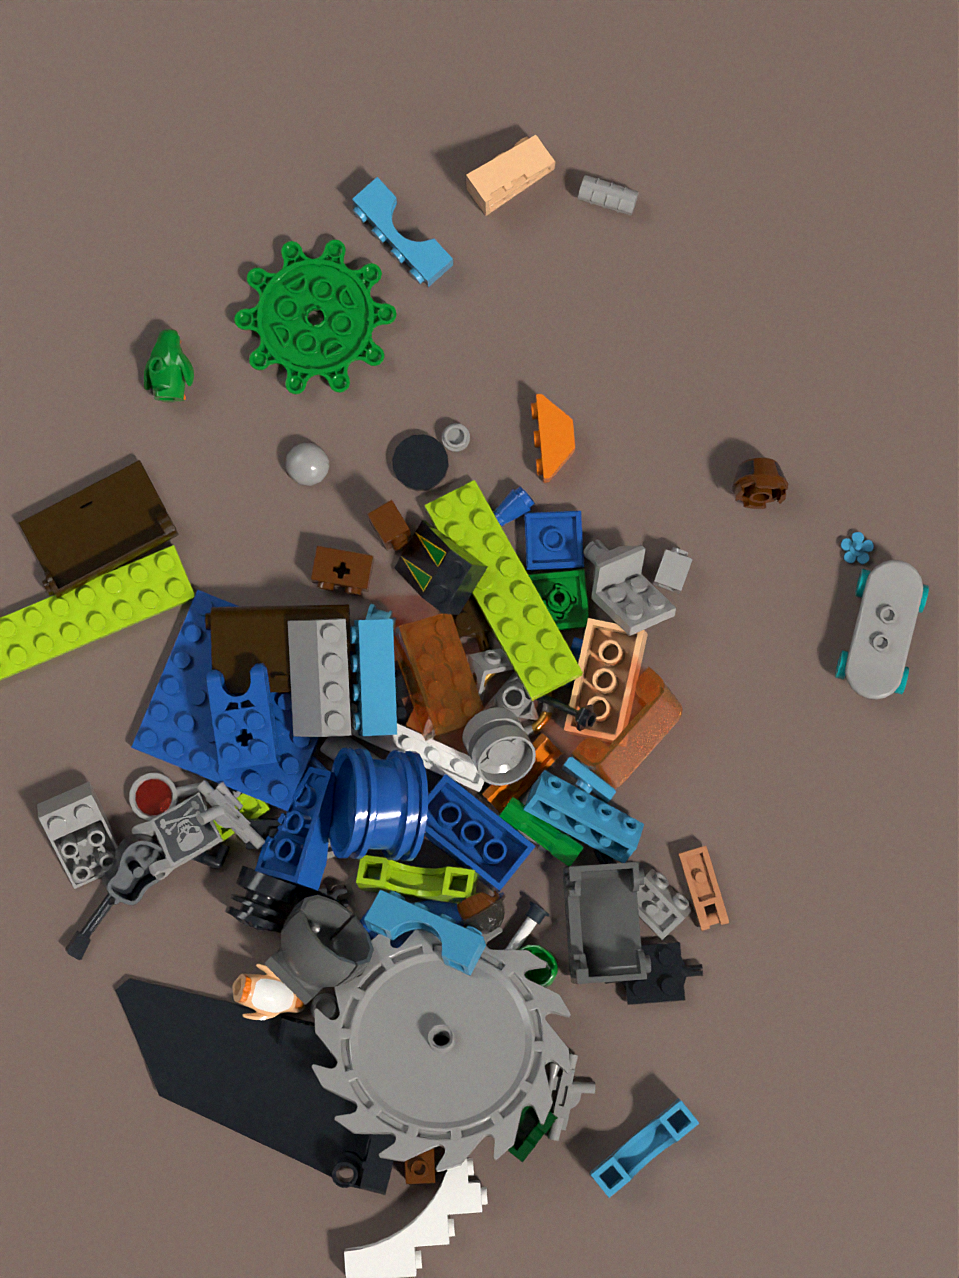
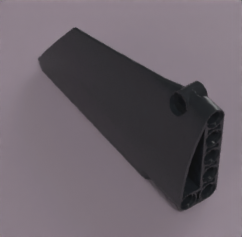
(252, 1079)

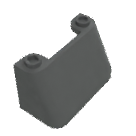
(604, 923)

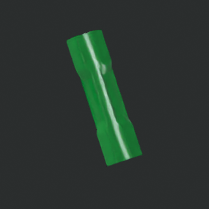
(543, 833)

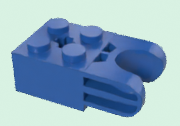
(235, 713)

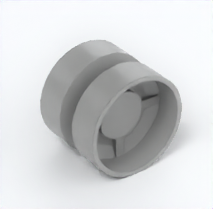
(498, 746)

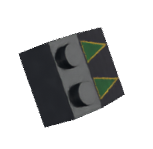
(439, 569)

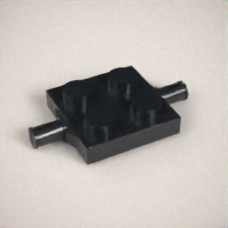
(666, 977)

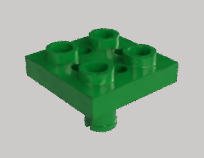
(558, 600)

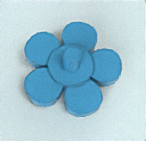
(857, 548)

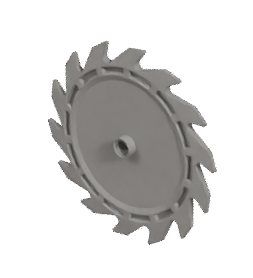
(449, 1091)

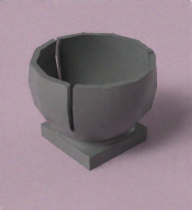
(310, 955)

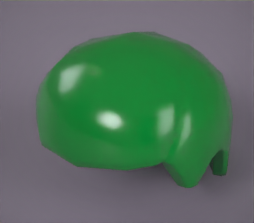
(546, 975)

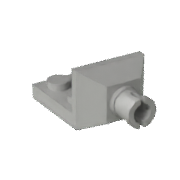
(623, 589)

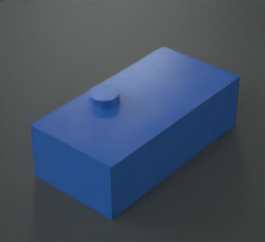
(474, 834)

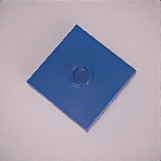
(554, 540)

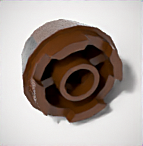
(759, 483)

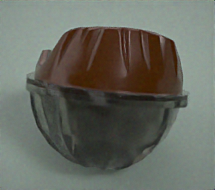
(482, 911)

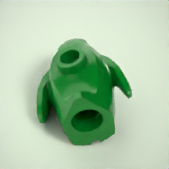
(168, 368)

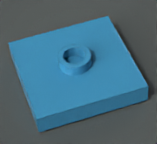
(588, 780)

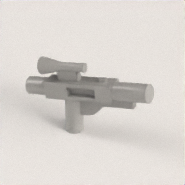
(225, 813)
(567, 1096)

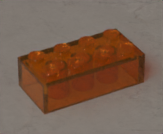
(437, 675)

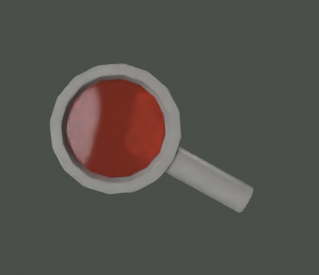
(156, 794)

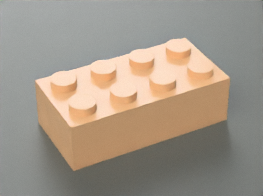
(609, 677)

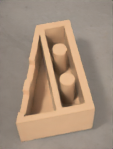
(509, 174)

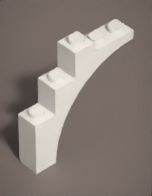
(397, 1254)

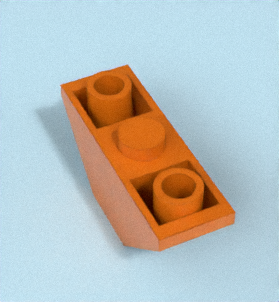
(553, 437)

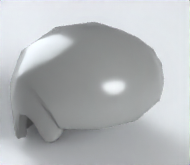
(307, 464)

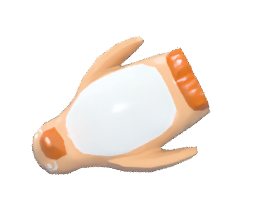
(265, 995)

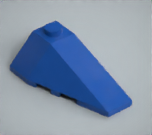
(302, 841)

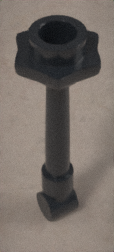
(584, 716)

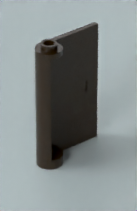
(114, 525)
(260, 635)

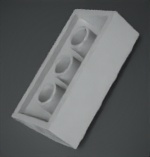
(319, 677)

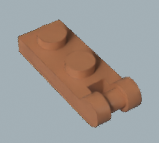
(703, 887)

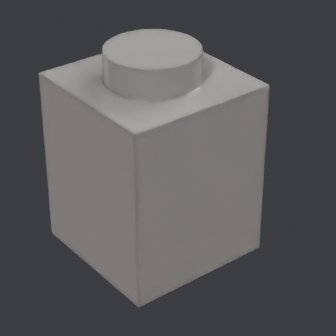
(673, 570)

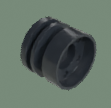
(261, 900)

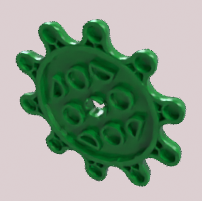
(311, 286)

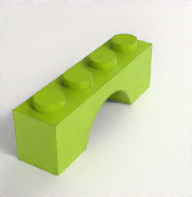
(438, 884)

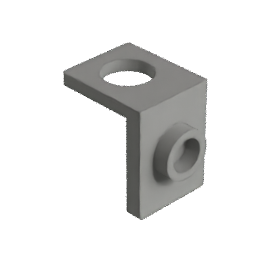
(488, 663)

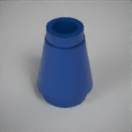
(513, 506)

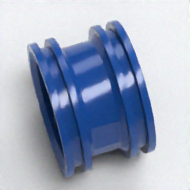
(378, 804)

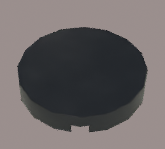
(420, 462)

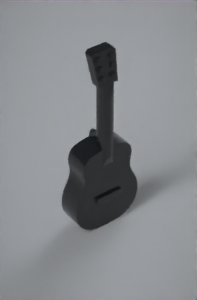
(125, 883)

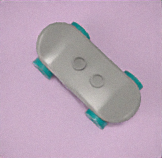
(883, 629)

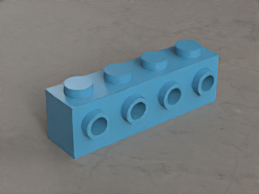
(374, 677)
(584, 817)

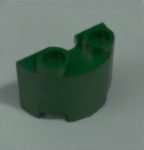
(530, 1132)

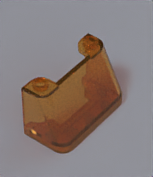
(658, 715)

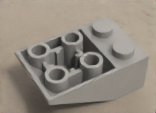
(79, 833)

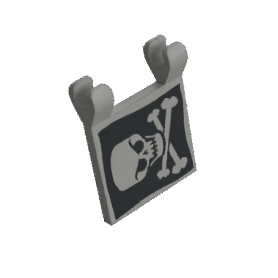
(180, 835)

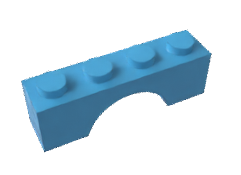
(425, 258)
(394, 916)
(643, 1147)

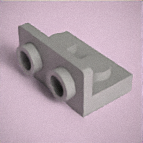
(660, 905)

